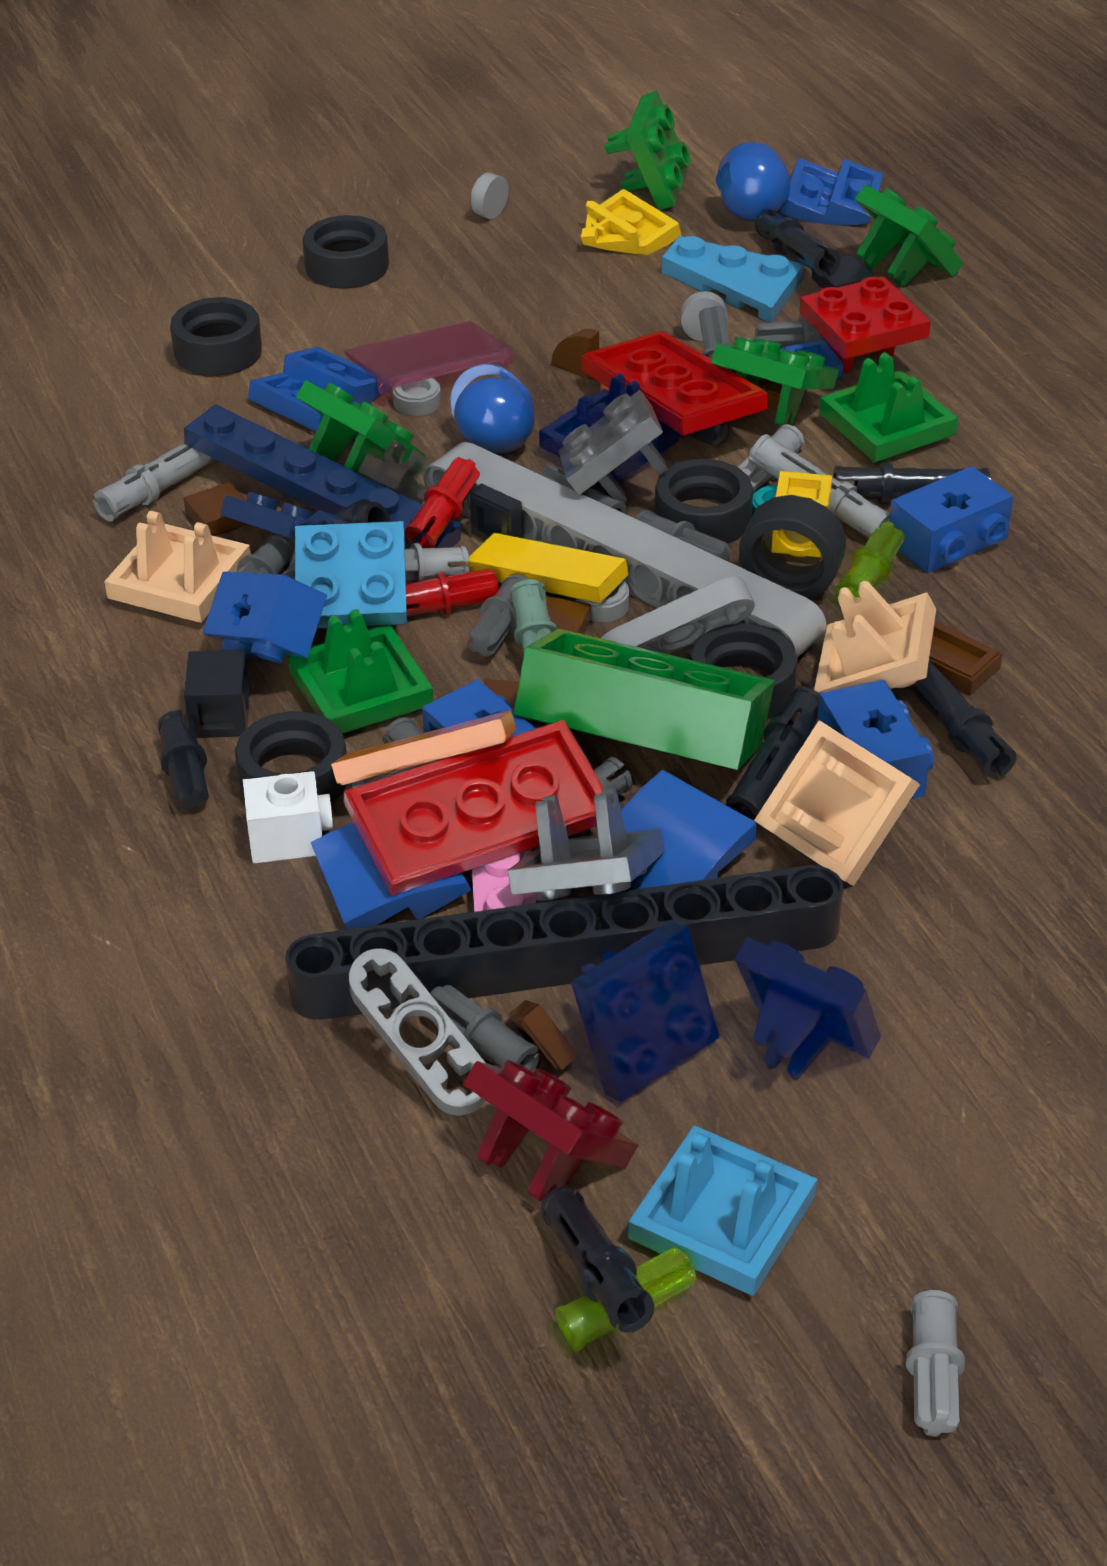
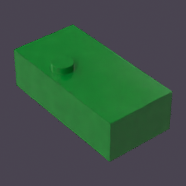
(644, 697)

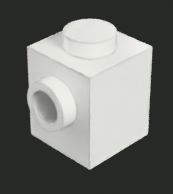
(285, 816)

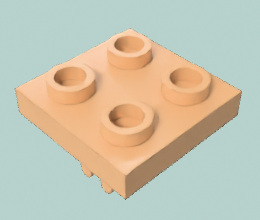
(174, 568)
(876, 641)
(836, 802)

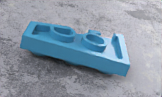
(740, 274)

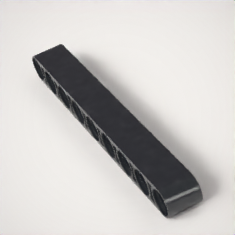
(553, 939)

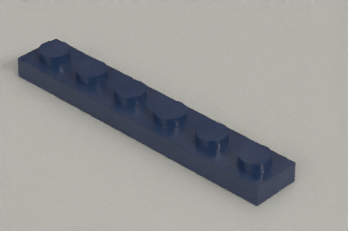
(298, 470)

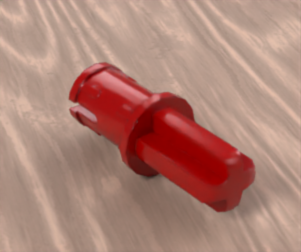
(443, 502)
(450, 591)

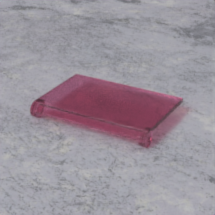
(429, 354)

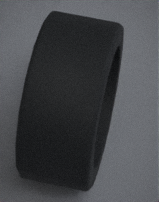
(365, 253)
(216, 354)
(711, 481)
(806, 518)
(752, 647)
(290, 734)

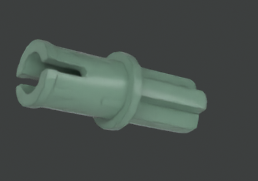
(531, 612)

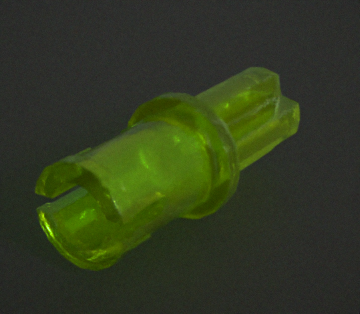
(873, 560)
(660, 1276)

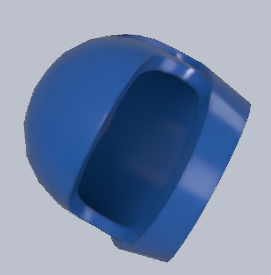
(753, 180)
(492, 410)

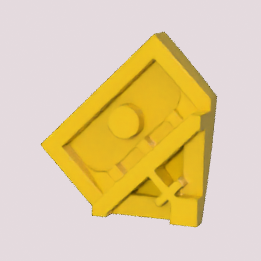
(628, 225)

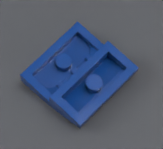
(829, 196)
(318, 367)
(695, 831)
(361, 890)

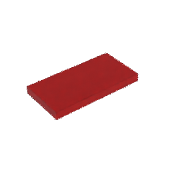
(677, 381)
(472, 806)

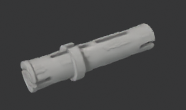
(146, 482)
(845, 501)

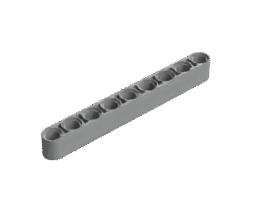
(657, 563)

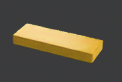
(560, 568)

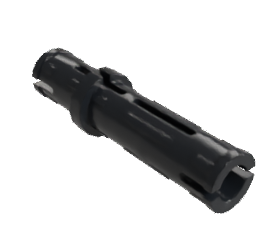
(789, 238)
(891, 482)
(967, 726)
(775, 752)
(604, 1269)

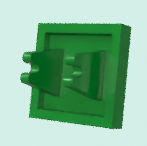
(656, 149)
(908, 229)
(765, 360)
(887, 412)
(344, 421)
(360, 675)

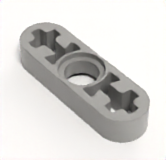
(688, 617)
(376, 1004)

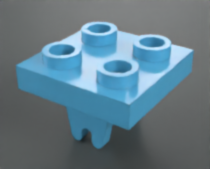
(356, 568)
(723, 1209)

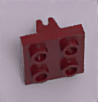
(541, 1105)

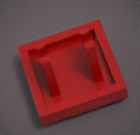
(864, 318)

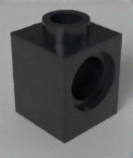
(218, 692)

